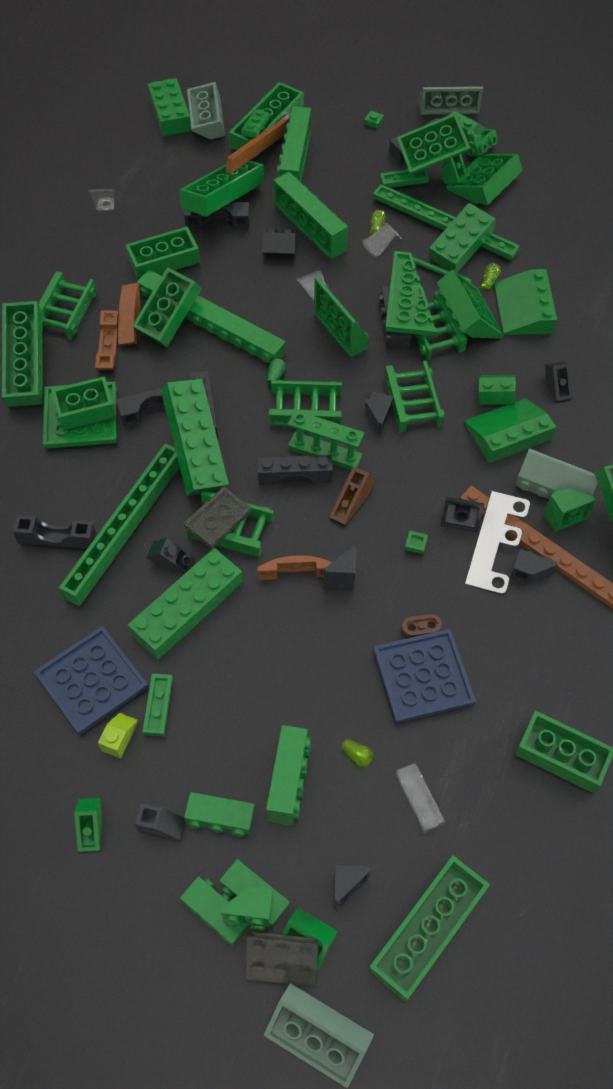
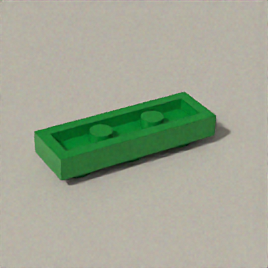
(255, 123)
(403, 178)
(157, 705)

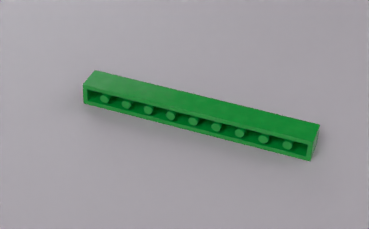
(225, 324)
(120, 526)

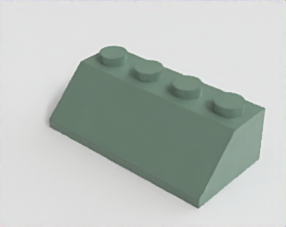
(449, 99)
(206, 111)
(546, 475)
(318, 1035)

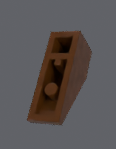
(352, 495)

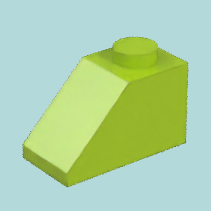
(117, 735)

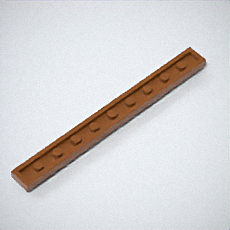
(542, 546)

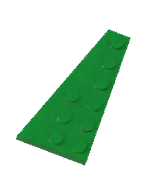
(407, 302)

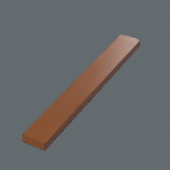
(256, 145)

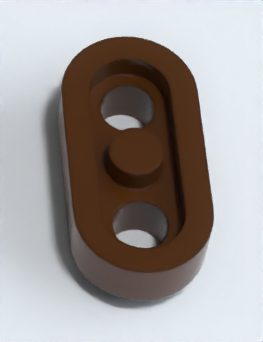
(420, 624)

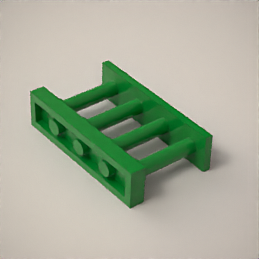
(53, 295)
(450, 327)
(399, 405)
(282, 416)
(323, 428)
(236, 542)

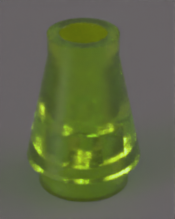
(378, 218)
(491, 273)
(359, 753)

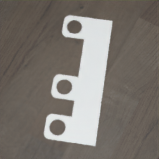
(492, 533)

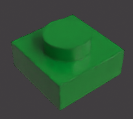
(373, 119)
(416, 542)

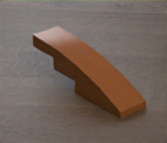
(128, 312)

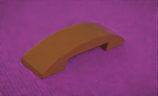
(108, 340)
(292, 564)

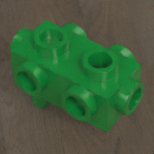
(481, 141)

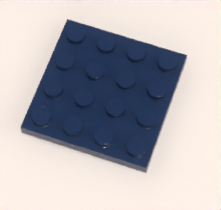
(423, 676)
(91, 680)

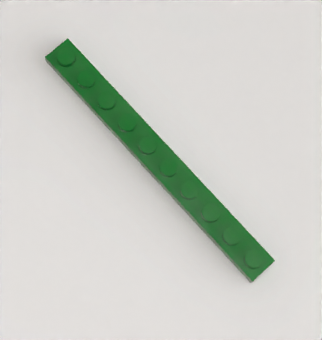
(438, 218)

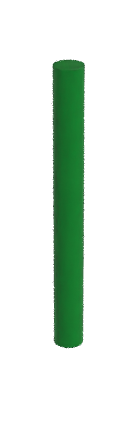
(434, 268)

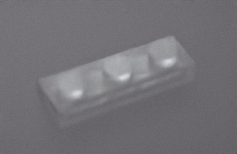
(420, 797)

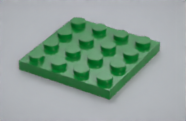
(90, 434)

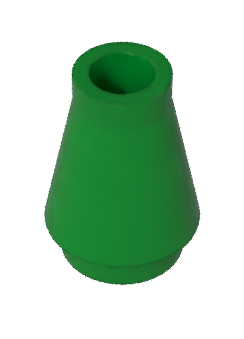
(276, 369)

